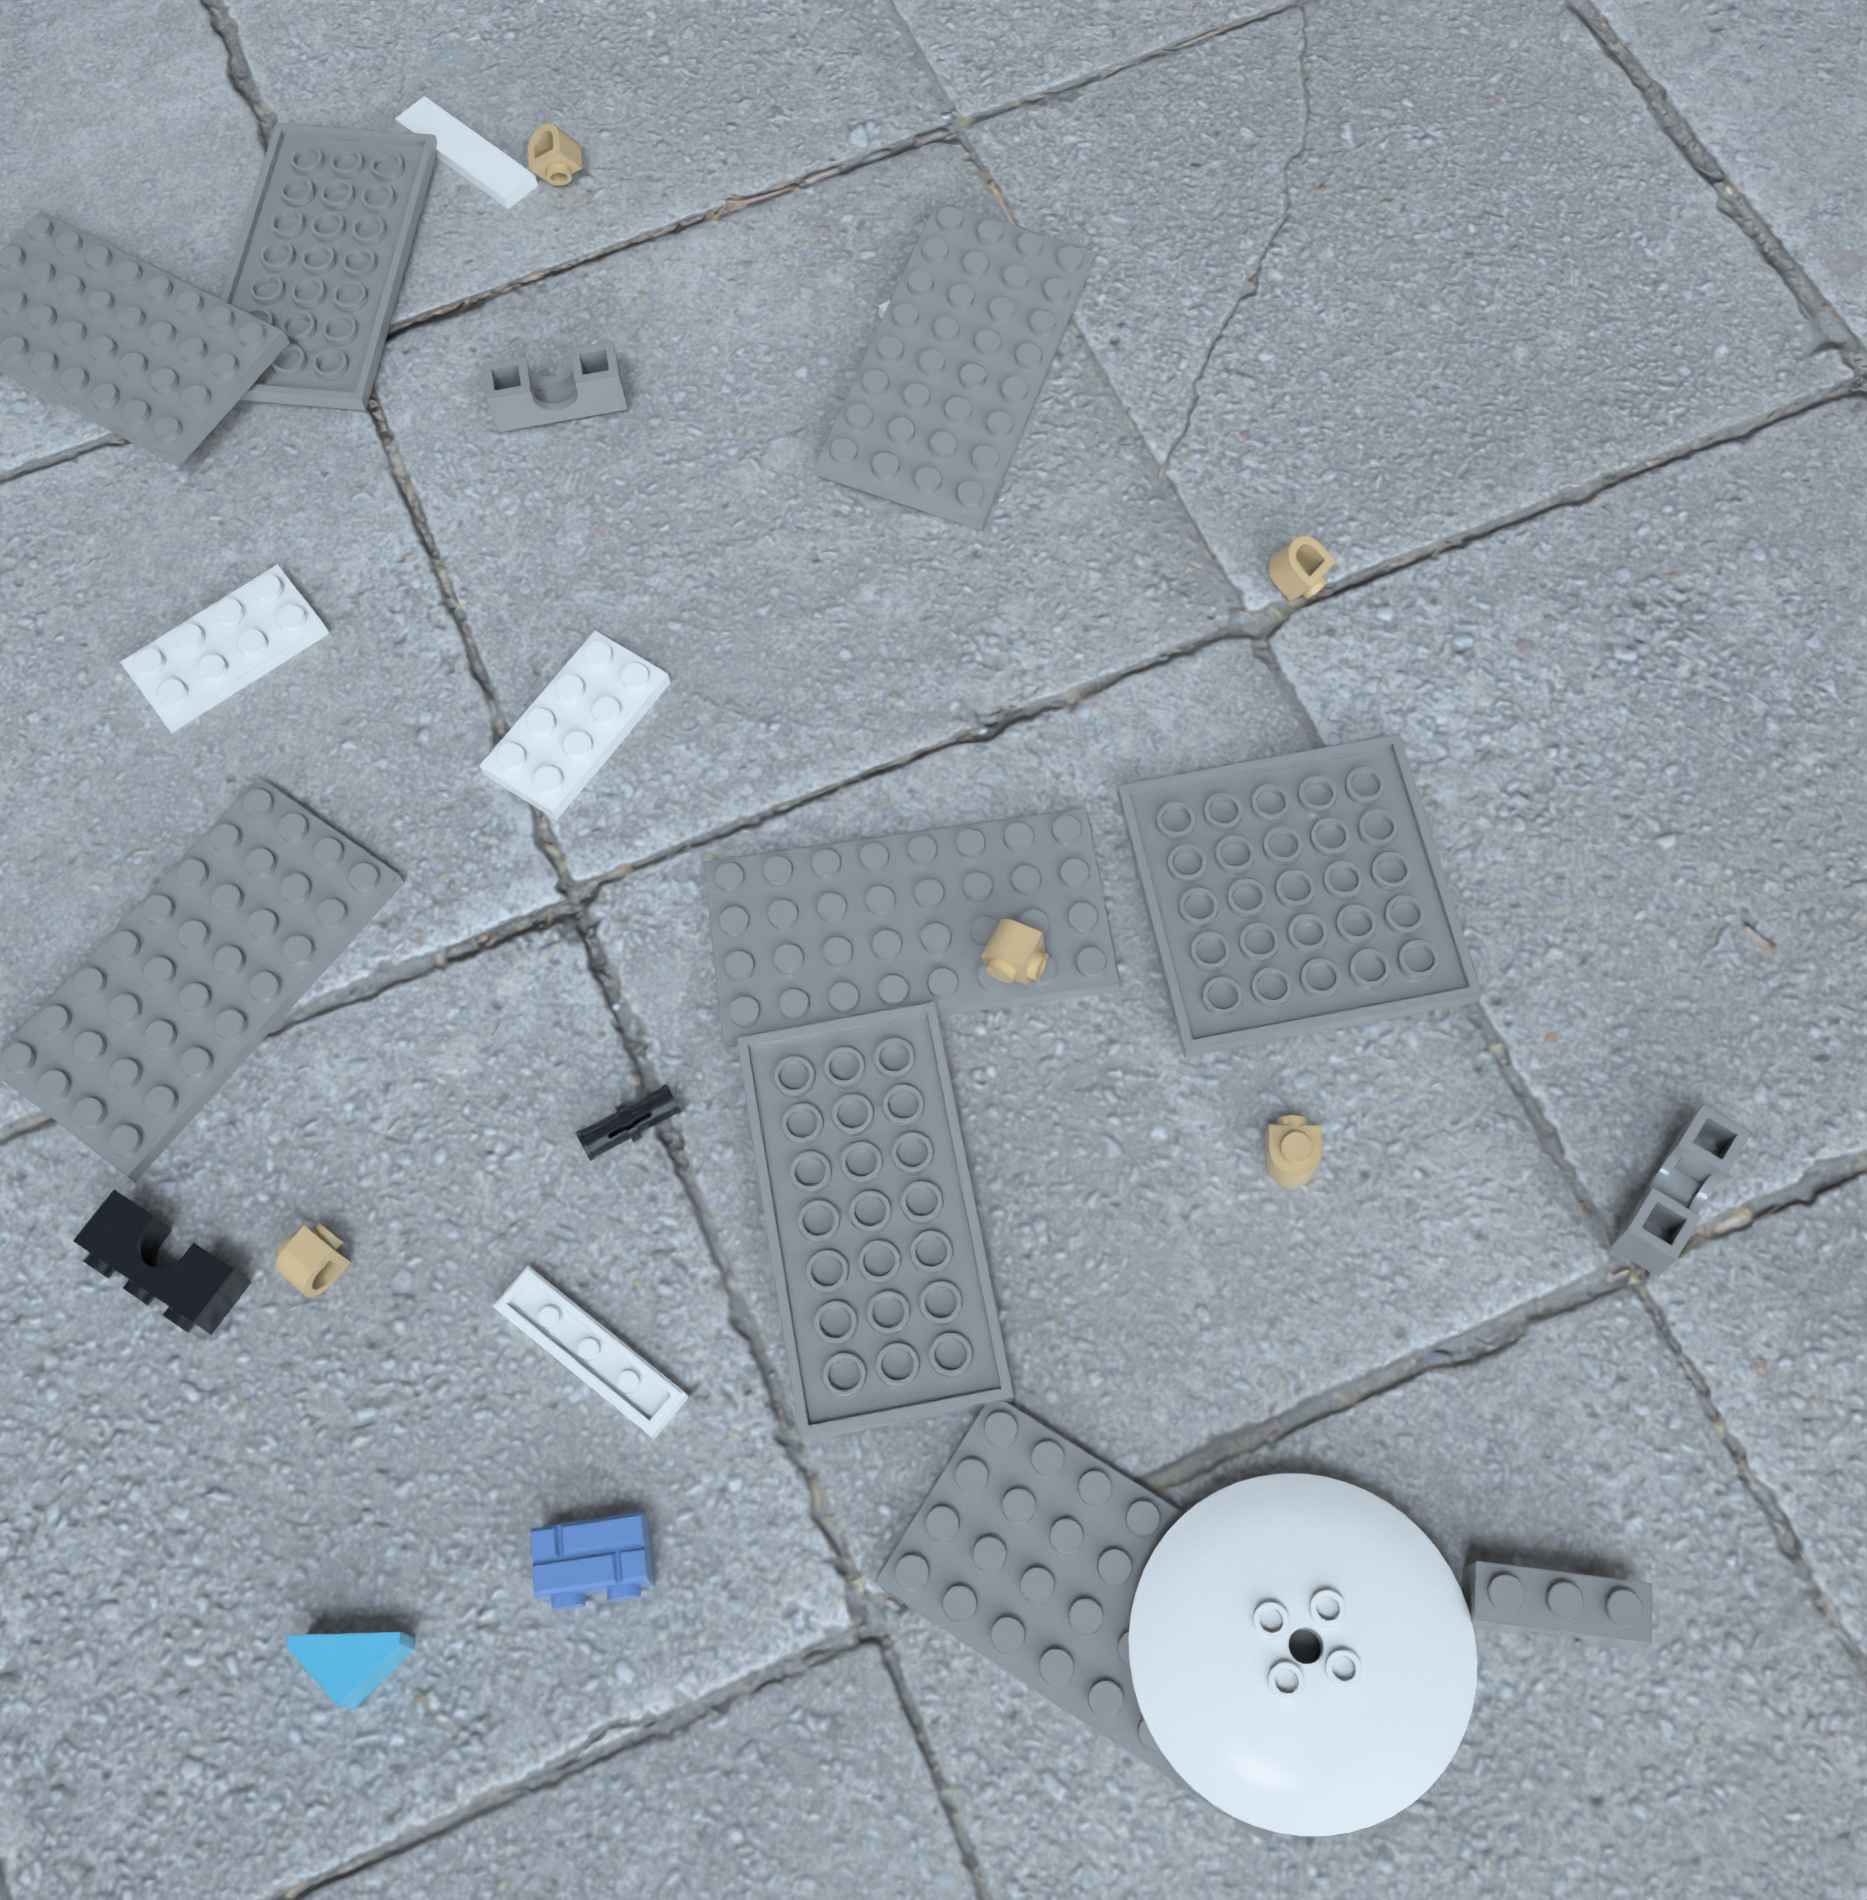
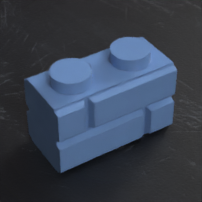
(592, 1559)

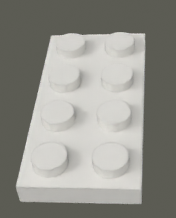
(224, 648)
(575, 724)

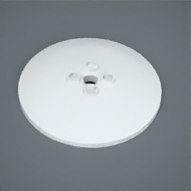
(1283, 1738)

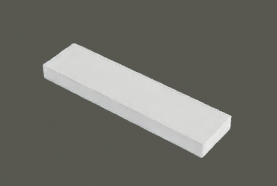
(469, 153)
(591, 1352)

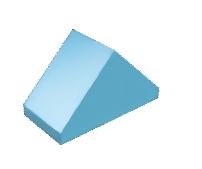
(350, 1663)

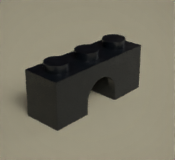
(127, 1241)

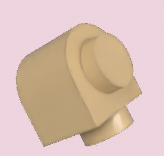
(554, 155)
(1300, 567)
(1015, 953)
(1292, 1150)
(311, 1260)

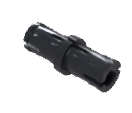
(628, 1122)

